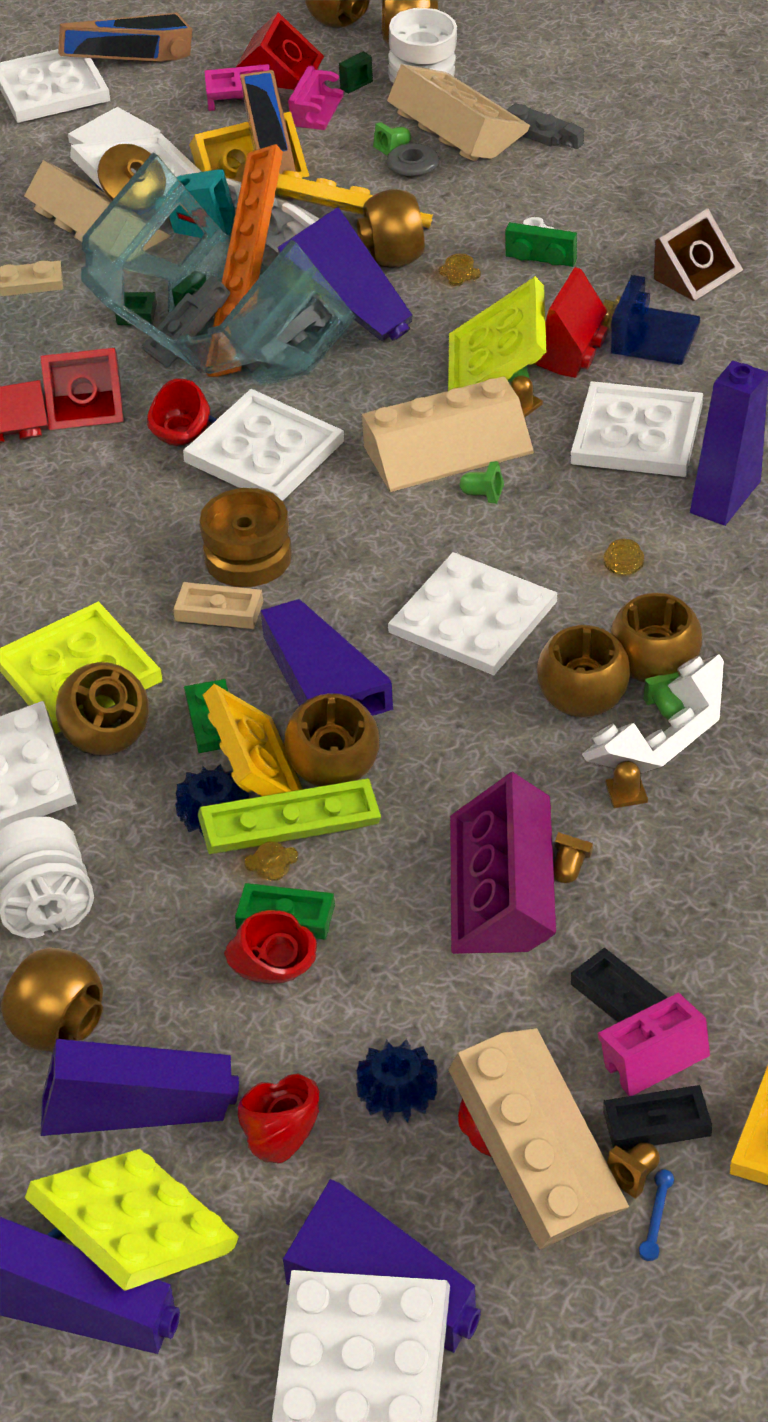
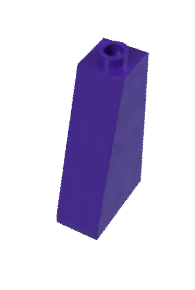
(354, 275)
(731, 443)
(321, 660)
(133, 1087)
(356, 1239)
(66, 1291)

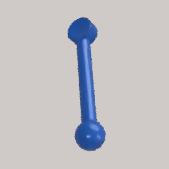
(649, 1249)

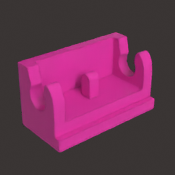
(227, 83)
(312, 101)
(655, 1043)

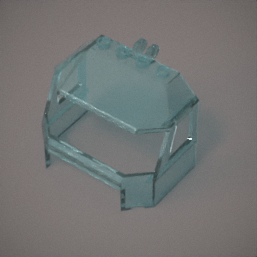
(255, 323)

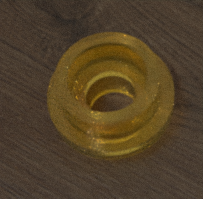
(624, 557)

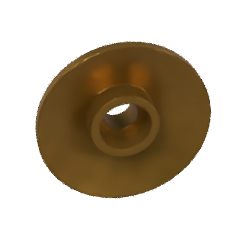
(116, 165)

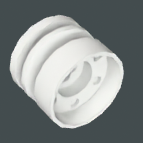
(422, 40)
(41, 877)

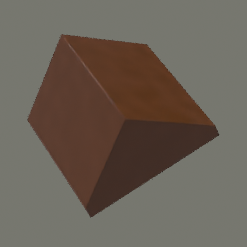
(694, 257)

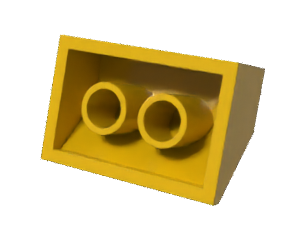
(229, 146)

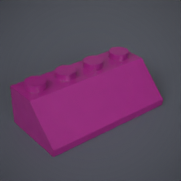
(502, 870)

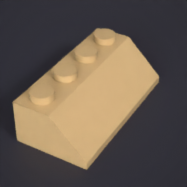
(455, 112)
(72, 201)
(446, 433)
(536, 1135)

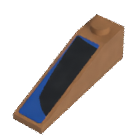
(129, 38)
(266, 115)

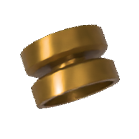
(245, 537)

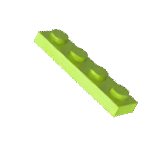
(288, 816)

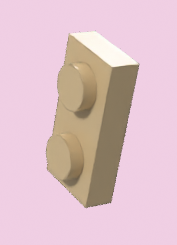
(30, 278)
(218, 605)

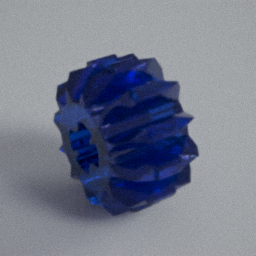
(202, 790)
(396, 1080)

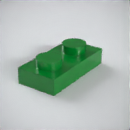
(541, 244)
(205, 733)
(309, 907)

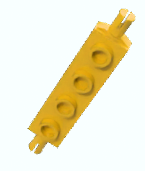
(327, 194)

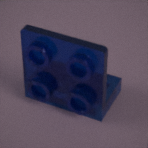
(650, 331)

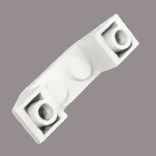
(700, 692)

